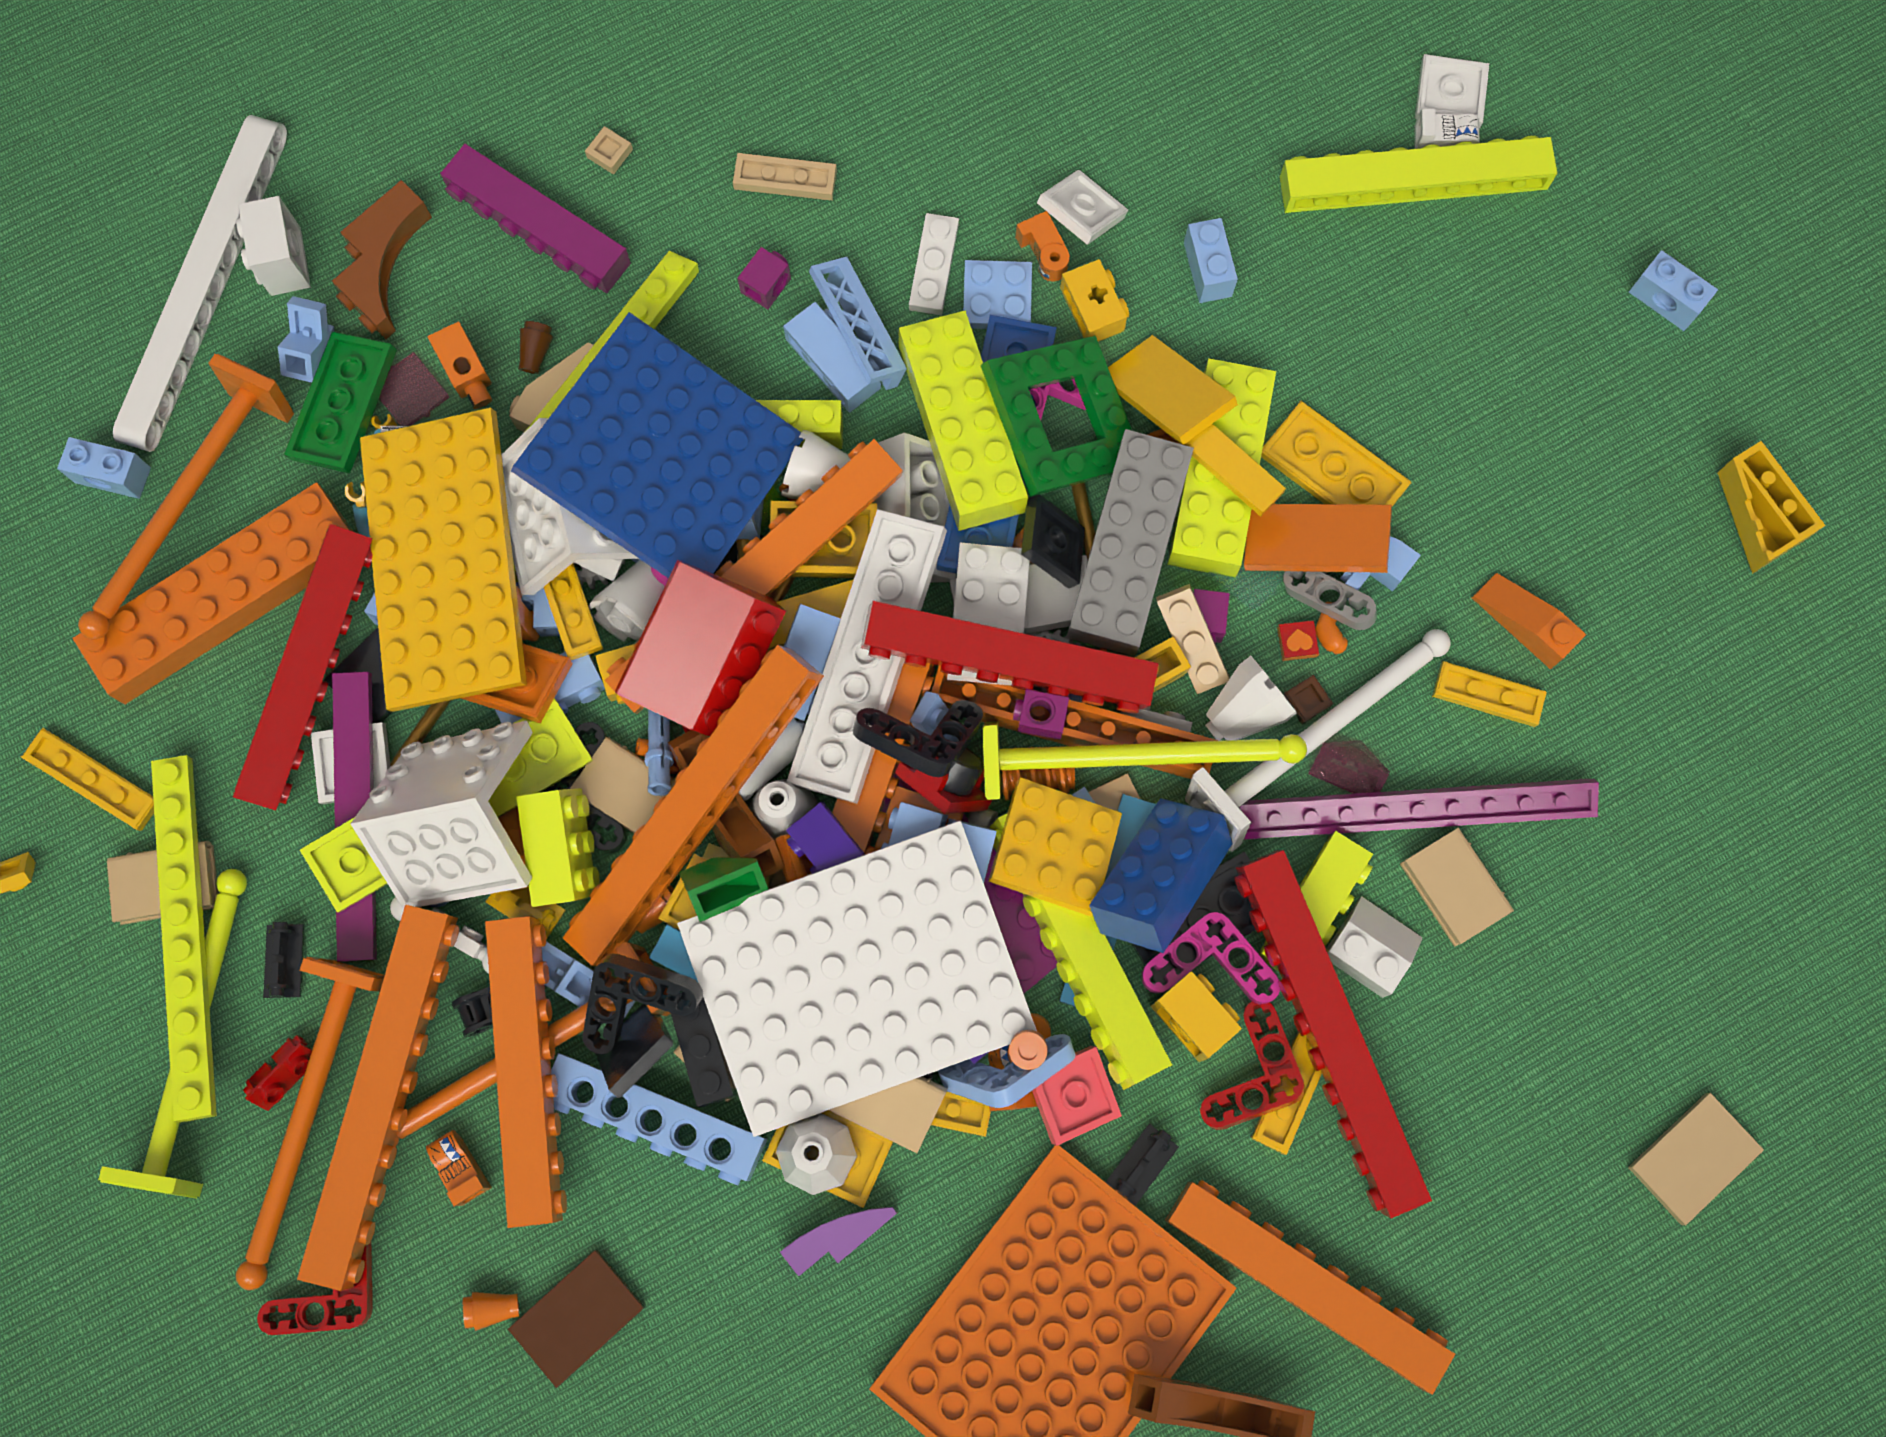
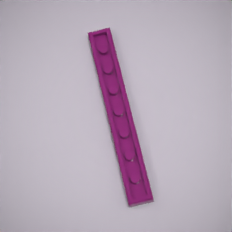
(352, 788)

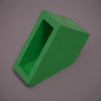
(722, 884)

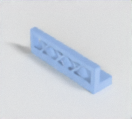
(863, 319)

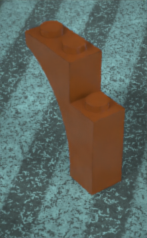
(374, 244)
(737, 828)
(1216, 1409)

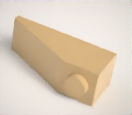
(540, 391)

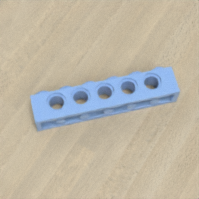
(744, 1147)

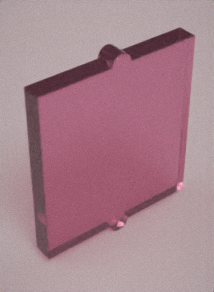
(411, 391)

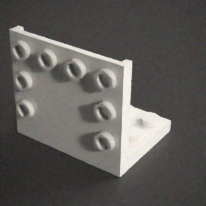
(542, 531)
(434, 821)

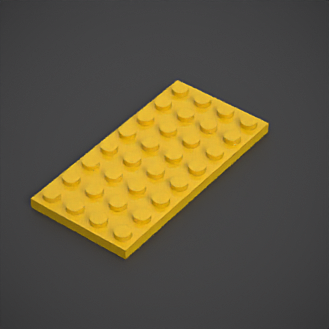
(442, 561)

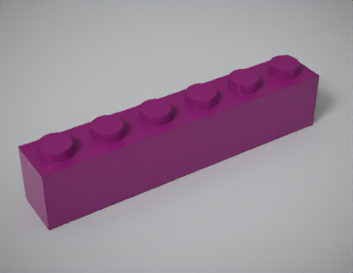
(536, 219)

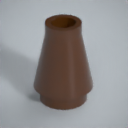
(534, 344)

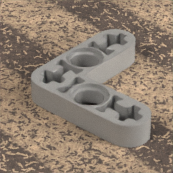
(1318, 583)

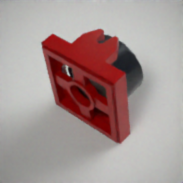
(962, 780)

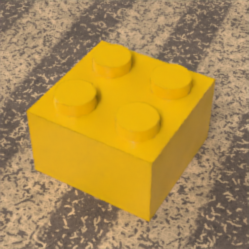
(1197, 1016)

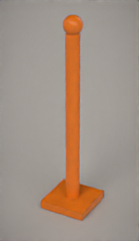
(248, 391)
(347, 978)
(486, 1074)

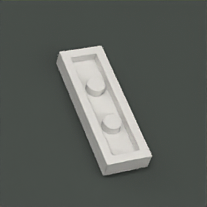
(933, 264)

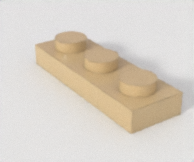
(784, 176)
(1193, 637)

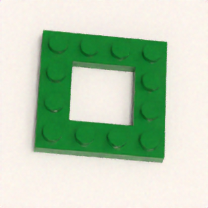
(1009, 385)

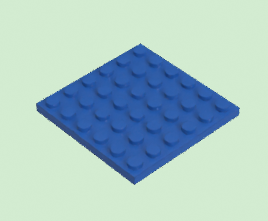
(658, 451)

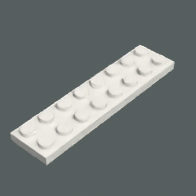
(891, 571)

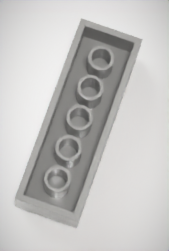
(1130, 543)

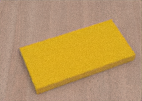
(1170, 390)
(1331, 462)

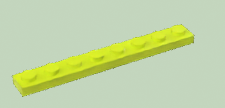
(648, 304)

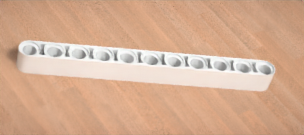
(198, 286)

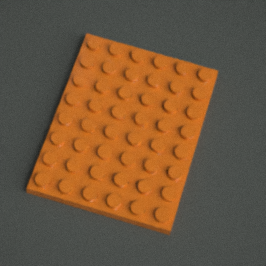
(1054, 1317)

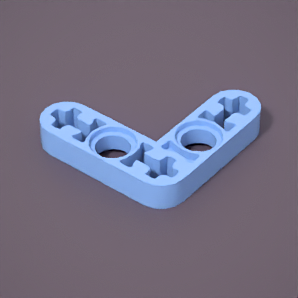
(1006, 1086)

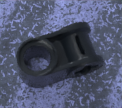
(475, 1012)

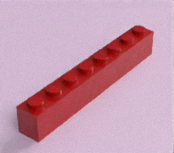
(1008, 656)
(302, 668)

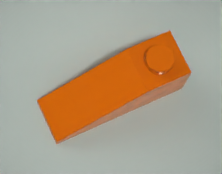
(1529, 619)

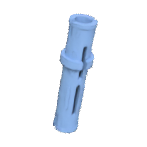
(659, 756)

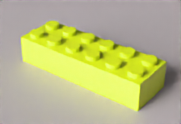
(962, 421)
(1210, 517)

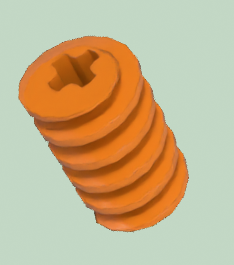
(1054, 778)

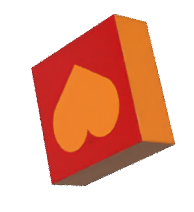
(1298, 640)

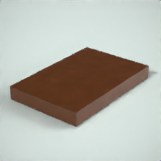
(576, 1318)

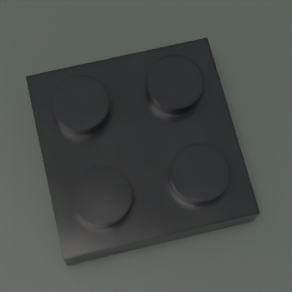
(1053, 541)

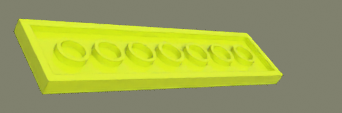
(547, 757)

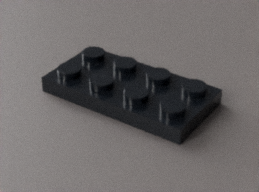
(1218, 896)

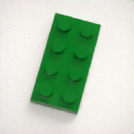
(340, 402)

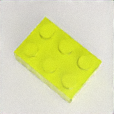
(557, 846)

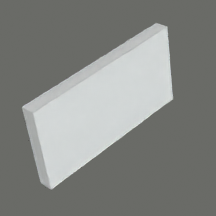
(1047, 601)

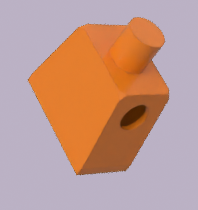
(459, 357)

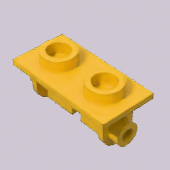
(518, 904)

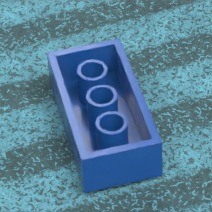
(1161, 875)

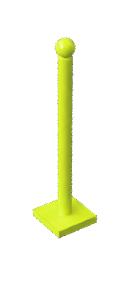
(1290, 749)
(230, 885)

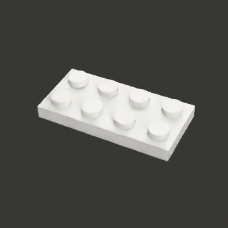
(990, 591)

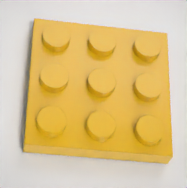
(1055, 846)

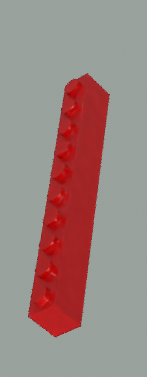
(1332, 1034)

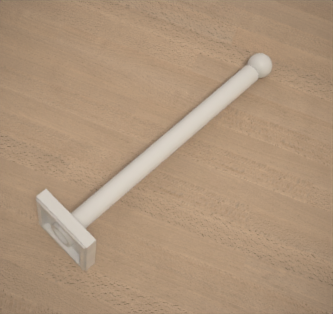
(1209, 796)

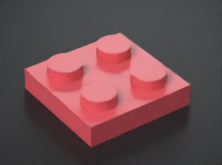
(1076, 1098)

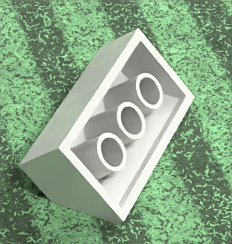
(919, 489)

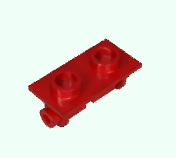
(270, 1085)

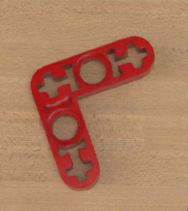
(1273, 1073)
(360, 1293)

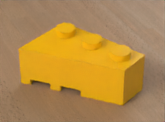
(1766, 506)

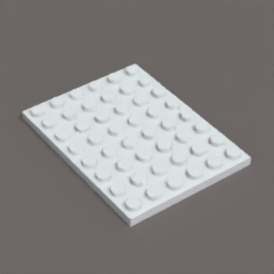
(857, 978)

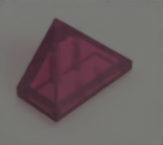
(1349, 767)

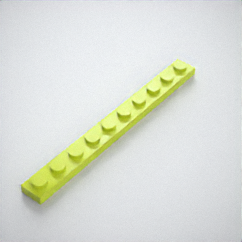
(183, 940)

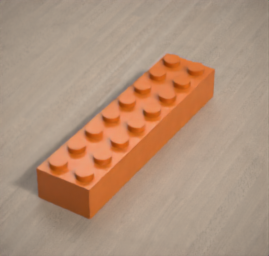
(212, 597)

